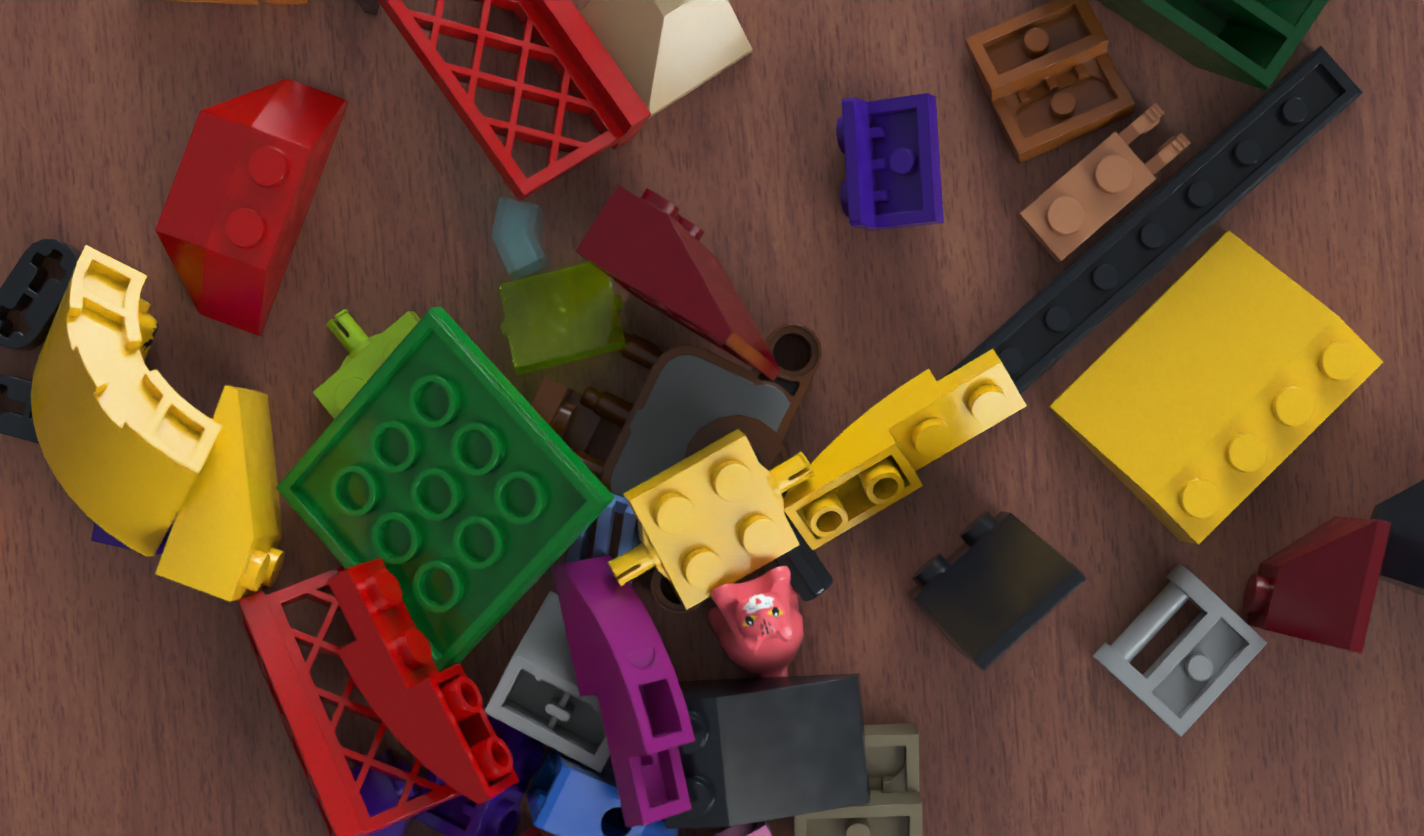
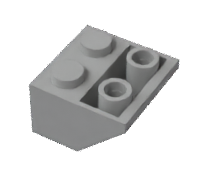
(542, 693)

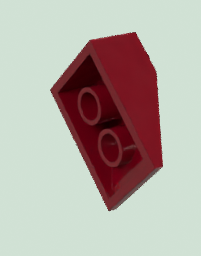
(663, 264)

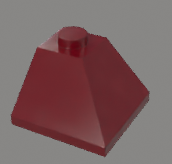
(1321, 584)

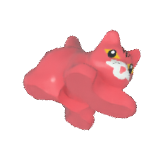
(759, 623)

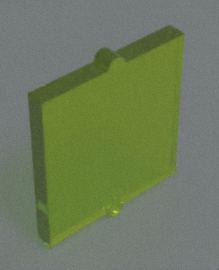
(561, 317)

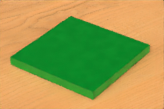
(447, 485)

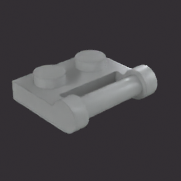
(1195, 663)

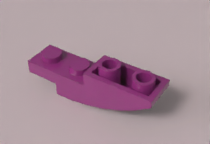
(637, 689)

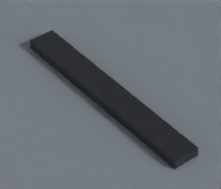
(1169, 219)

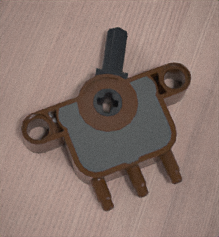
(693, 402)

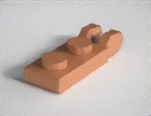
(1097, 187)

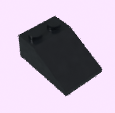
(993, 586)
(772, 749)

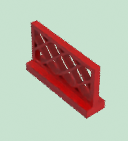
(562, 41)
(307, 722)

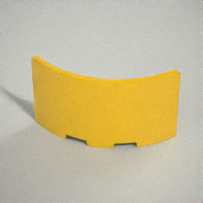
(104, 420)

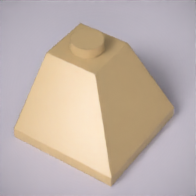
(667, 44)

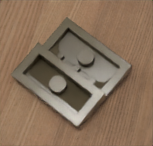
(893, 785)

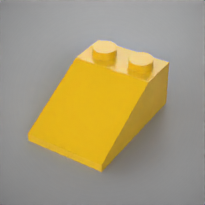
(232, 514)

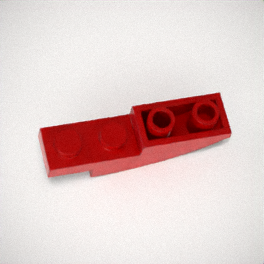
(426, 710)

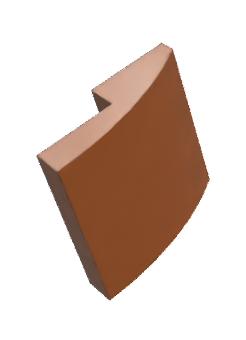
(1049, 77)

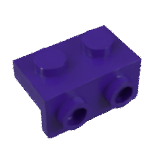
(891, 162)

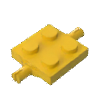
(711, 518)

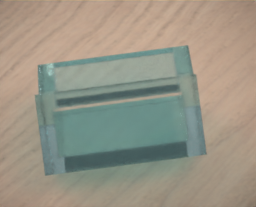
(518, 237)

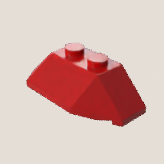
(247, 197)

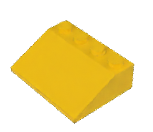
(1214, 387)

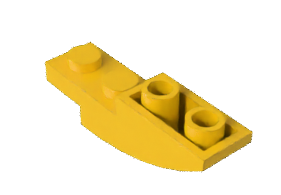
(883, 449)

